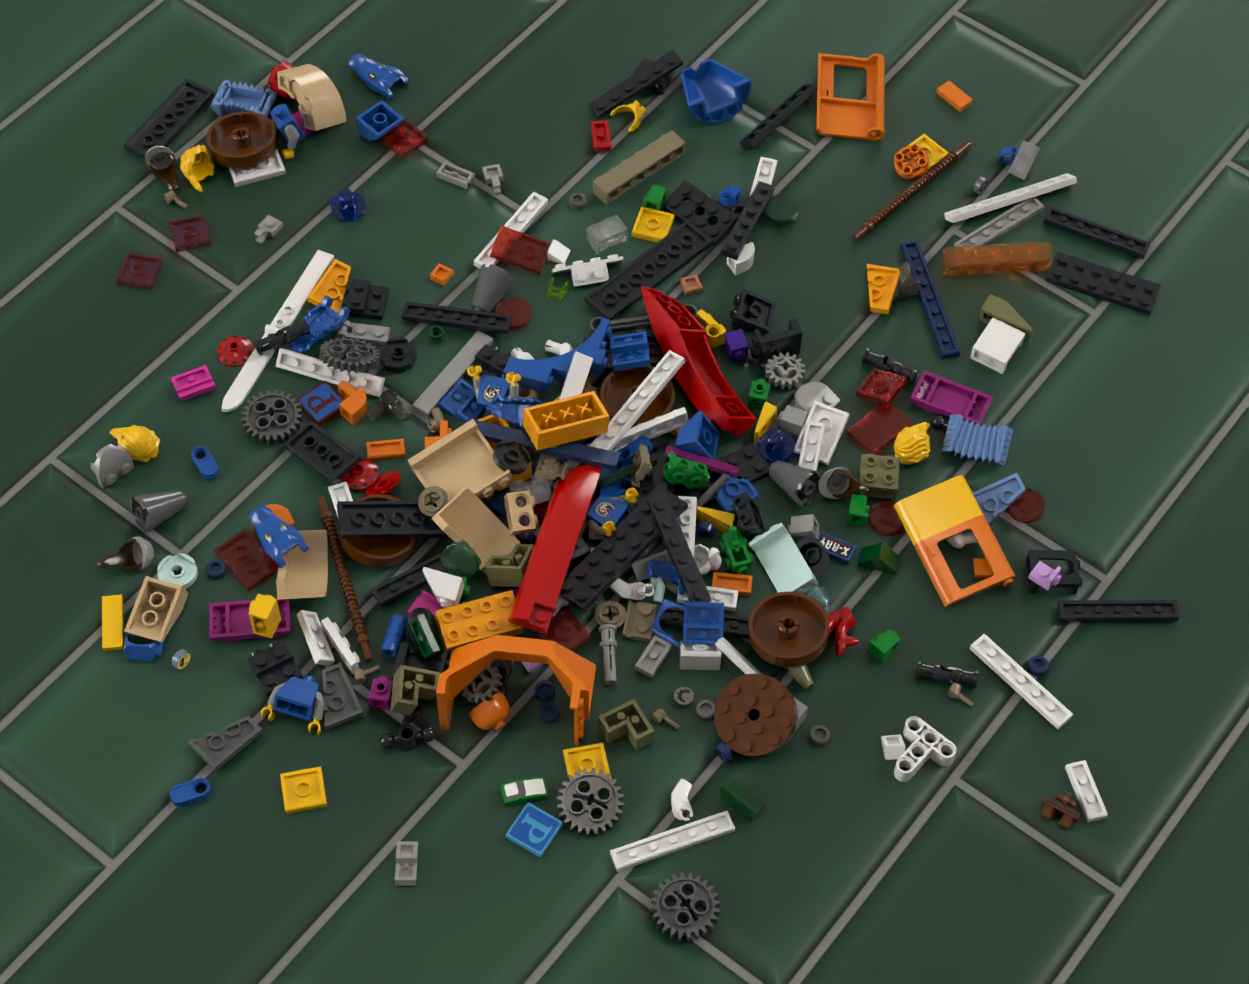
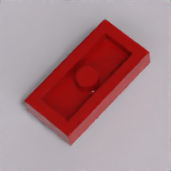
(600, 136)

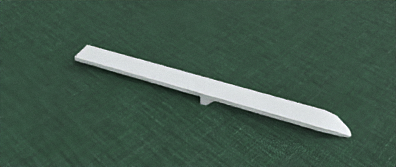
(285, 317)

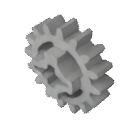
(785, 371)
(483, 685)

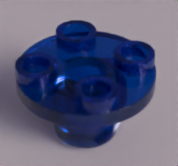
(348, 205)
(776, 446)

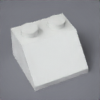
(445, 586)

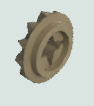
(425, 500)
(617, 611)

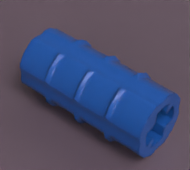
(394, 636)

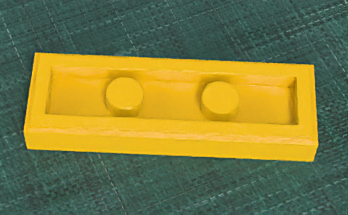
(112, 623)

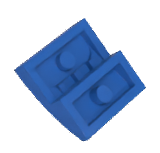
(630, 351)
(461, 402)
(703, 622)

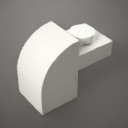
(744, 261)

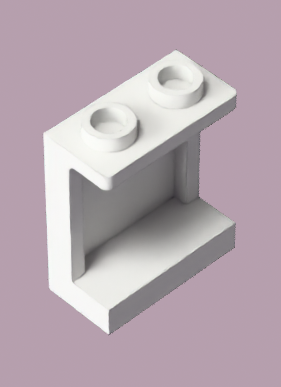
(997, 345)

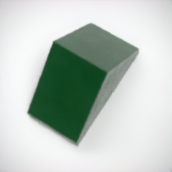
(879, 558)

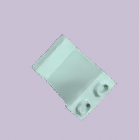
(783, 560)

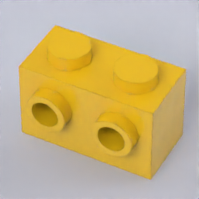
(264, 615)

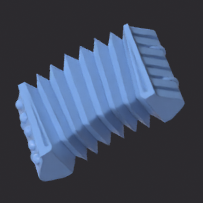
(241, 98)
(977, 441)

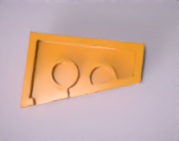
(332, 284)
(882, 287)

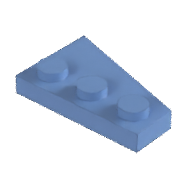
(999, 496)

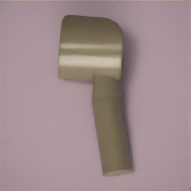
(171, 196)
(359, 674)
(954, 692)
(660, 715)

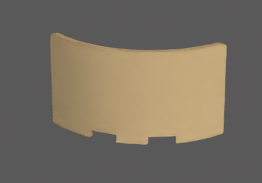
(315, 93)
(470, 520)
(307, 571)

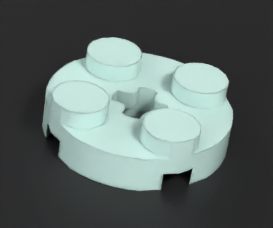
(181, 561)

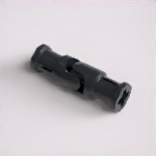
(280, 337)
(890, 365)
(944, 673)

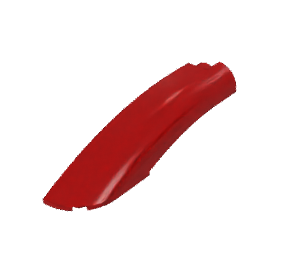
(700, 374)
(554, 549)

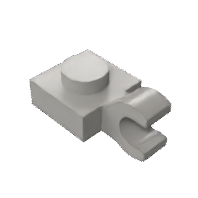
(493, 175)
(268, 227)

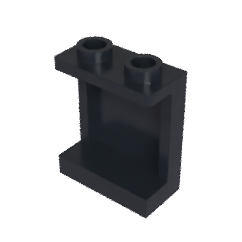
(787, 341)
(415, 659)

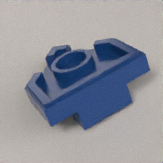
(733, 488)

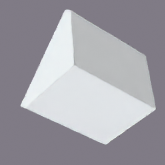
(699, 657)

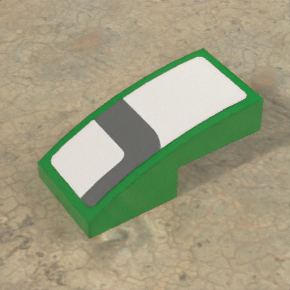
(524, 789)

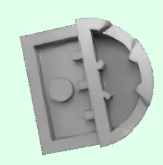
(814, 391)
(111, 464)

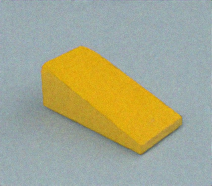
(765, 420)
(719, 519)

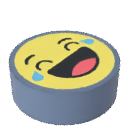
(181, 659)

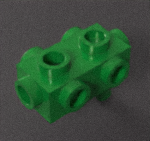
(685, 472)
(736, 552)

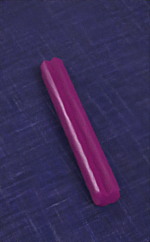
(712, 464)

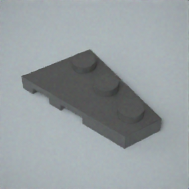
(339, 697)
(225, 743)

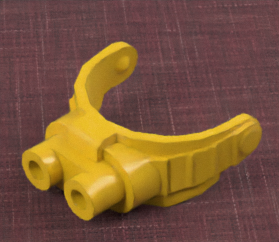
(634, 108)

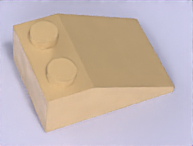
(156, 609)

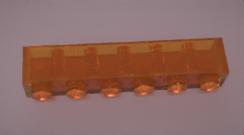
(996, 258)

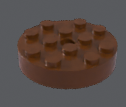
(252, 129)
(623, 383)
(379, 552)
(805, 623)
(770, 730)

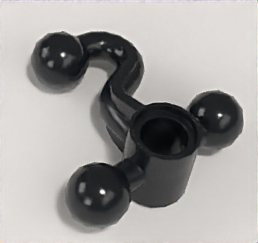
(427, 733)

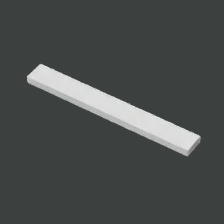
(1010, 198)
(573, 386)
(639, 401)

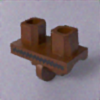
(1069, 815)

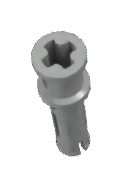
(608, 646)

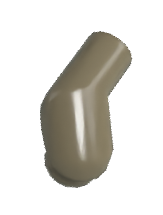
(435, 424)

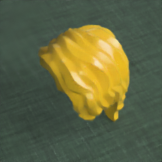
(197, 165)
(137, 441)
(913, 444)

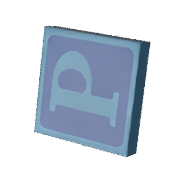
(534, 830)

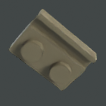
(643, 465)
(550, 469)
(639, 621)

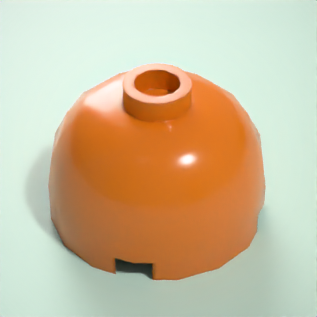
(491, 713)

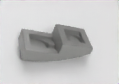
(406, 863)

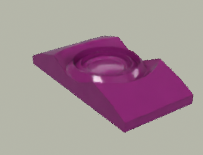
(950, 398)
(232, 623)

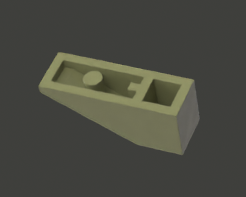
(1003, 311)

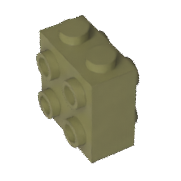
(879, 475)

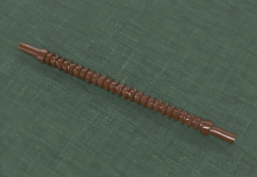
(909, 192)
(347, 587)

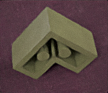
(509, 570)
(411, 684)
(627, 721)

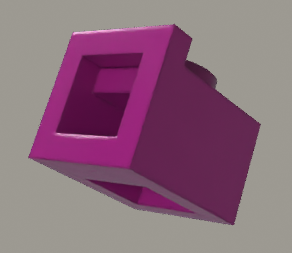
(381, 693)

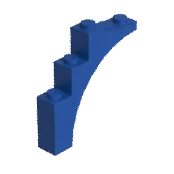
(541, 373)

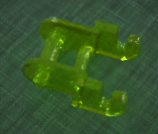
(563, 289)

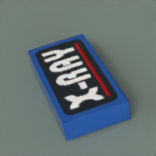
(837, 548)

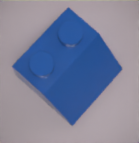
(378, 121)
(699, 436)

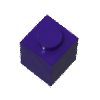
(736, 345)

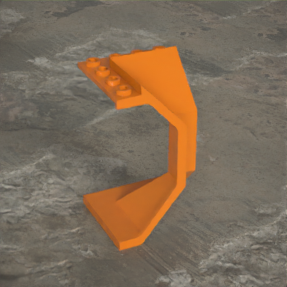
(468, 661)

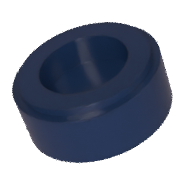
(705, 529)
(216, 569)
(1037, 665)
(545, 690)
(550, 712)
(723, 752)

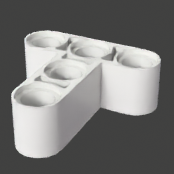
(923, 748)

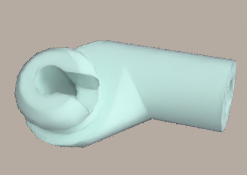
(659, 589)

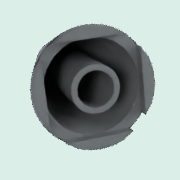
(490, 287)
(796, 481)
(156, 508)

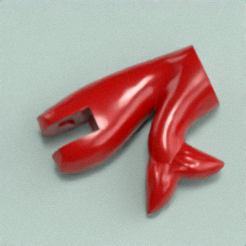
(843, 621)

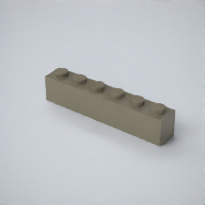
(638, 167)

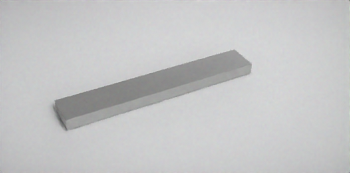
(1002, 223)
(451, 374)

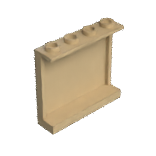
(460, 462)

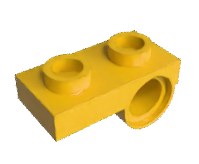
(715, 331)

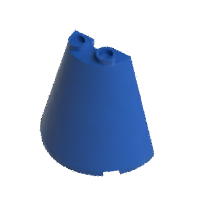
(715, 91)

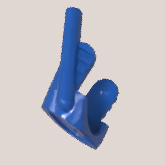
(664, 570)
(656, 628)
(142, 652)

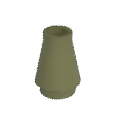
(802, 676)

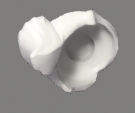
(707, 559)

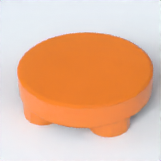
(911, 162)

